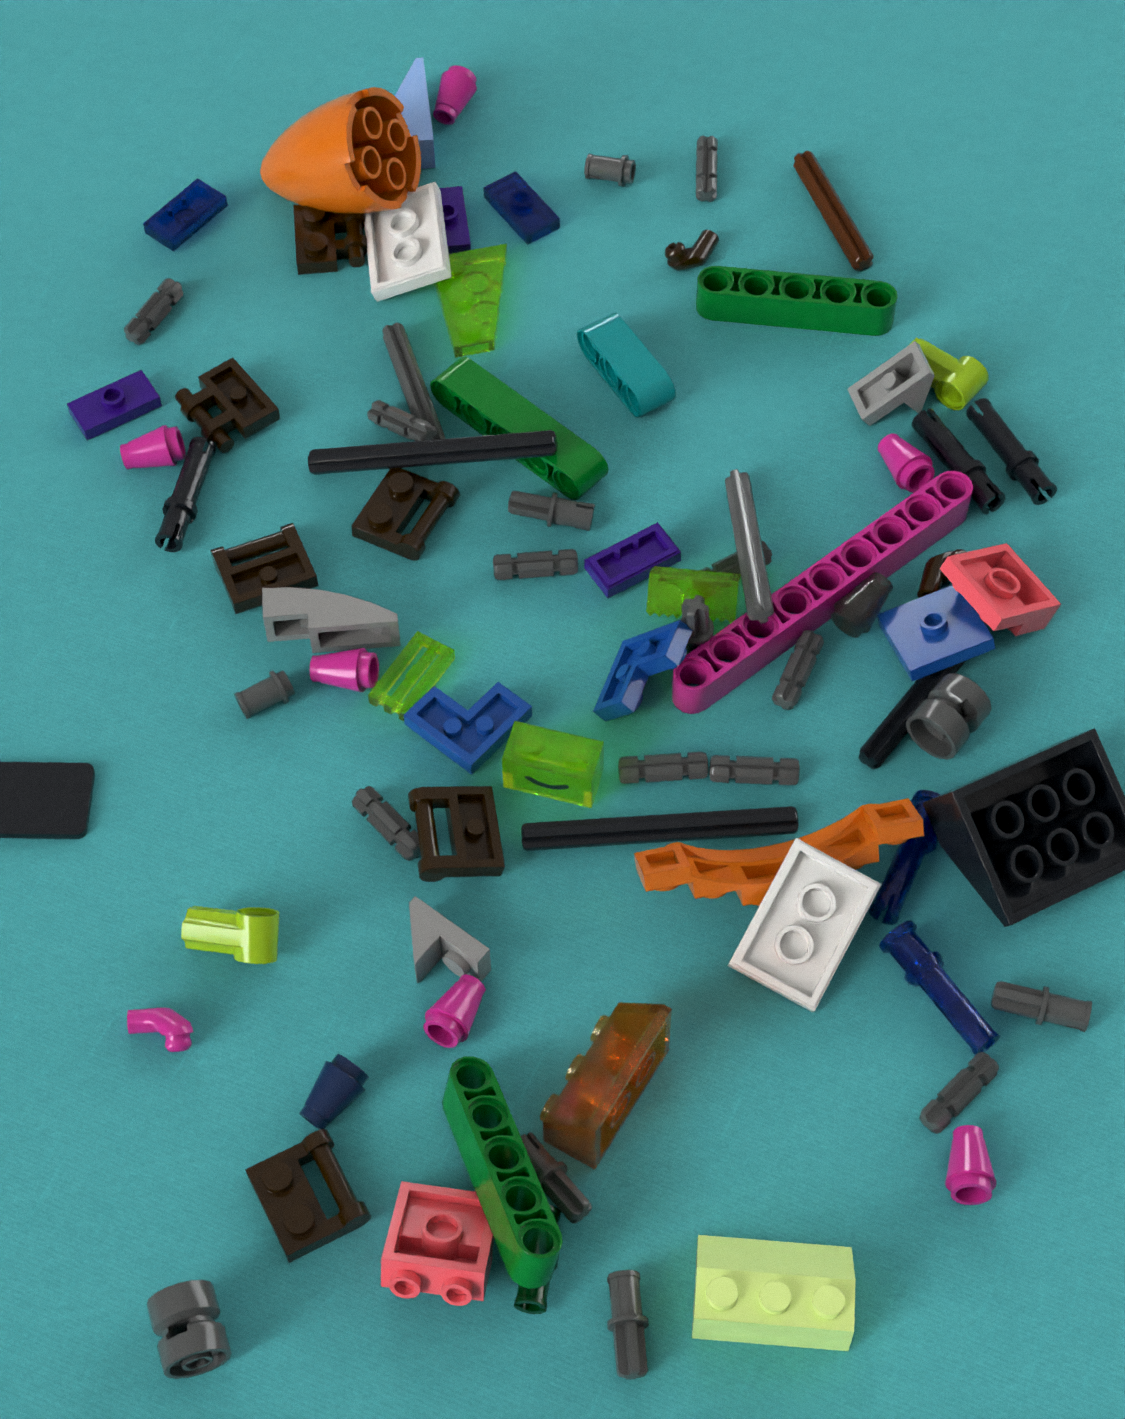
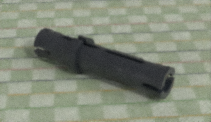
(956, 458)
(1020, 463)
(181, 507)

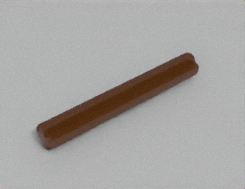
(833, 211)

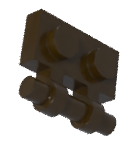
(317, 243)
(238, 398)

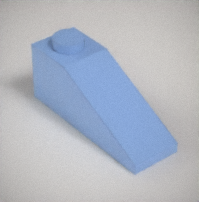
(416, 110)

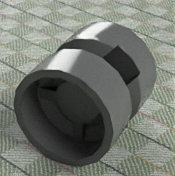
(948, 716)
(186, 1321)

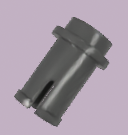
(610, 169)
(265, 693)

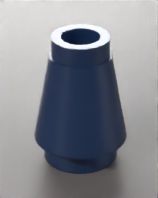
(333, 1091)

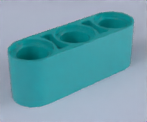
(626, 365)

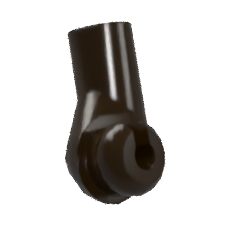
(695, 256)
(932, 575)

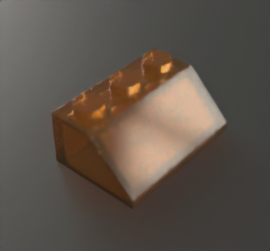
(607, 1081)

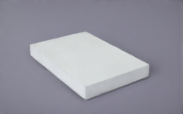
(407, 244)
(804, 925)

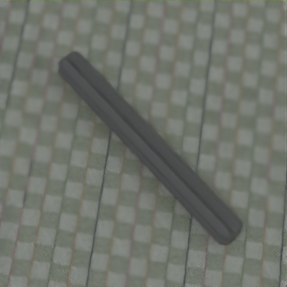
(749, 547)

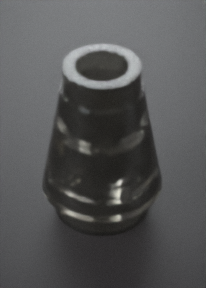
(861, 606)

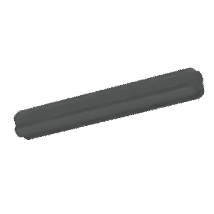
(410, 376)

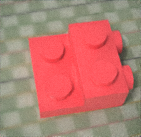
(1001, 589)
(437, 1245)

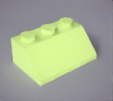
(774, 1293)

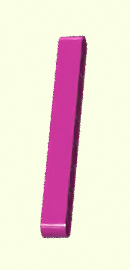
(878, 548)

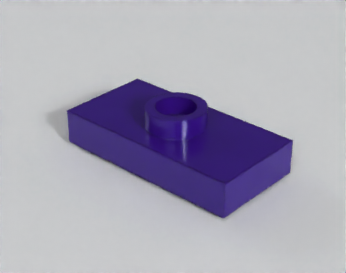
(455, 219)
(114, 404)
(632, 560)

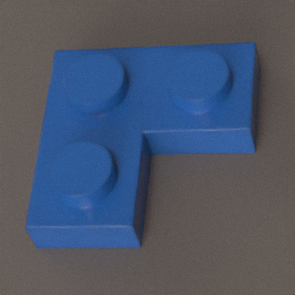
(635, 662)
(470, 734)

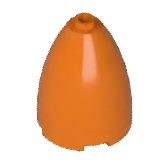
(346, 156)

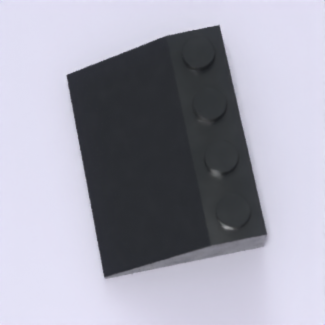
(1036, 827)

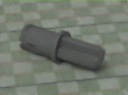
(553, 510)
(696, 617)
(1041, 1005)
(556, 1182)
(627, 1324)

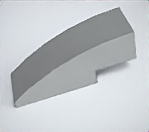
(327, 619)

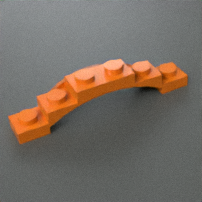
(751, 871)

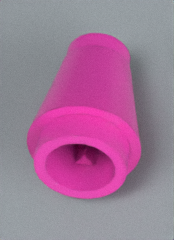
(454, 93)
(154, 449)
(906, 463)
(346, 669)
(454, 1013)
(969, 1167)

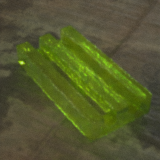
(394, 703)

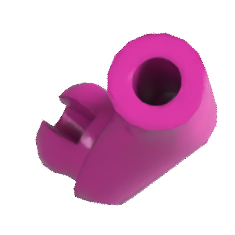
(166, 1022)

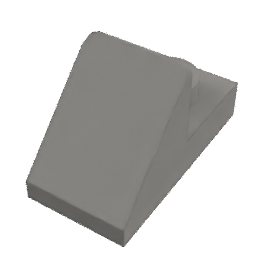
(897, 381)
(440, 938)

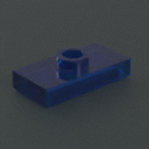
(521, 207)
(185, 214)

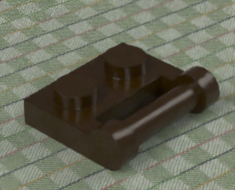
(395, 505)
(277, 570)
(471, 830)
(292, 1203)

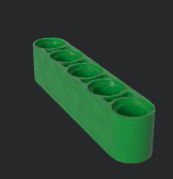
(796, 300)
(497, 409)
(501, 1173)

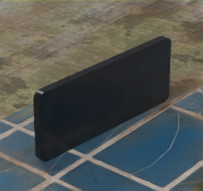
(45, 799)

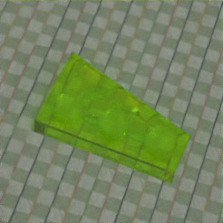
(473, 298)

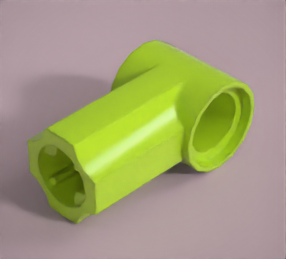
(954, 379)
(245, 933)

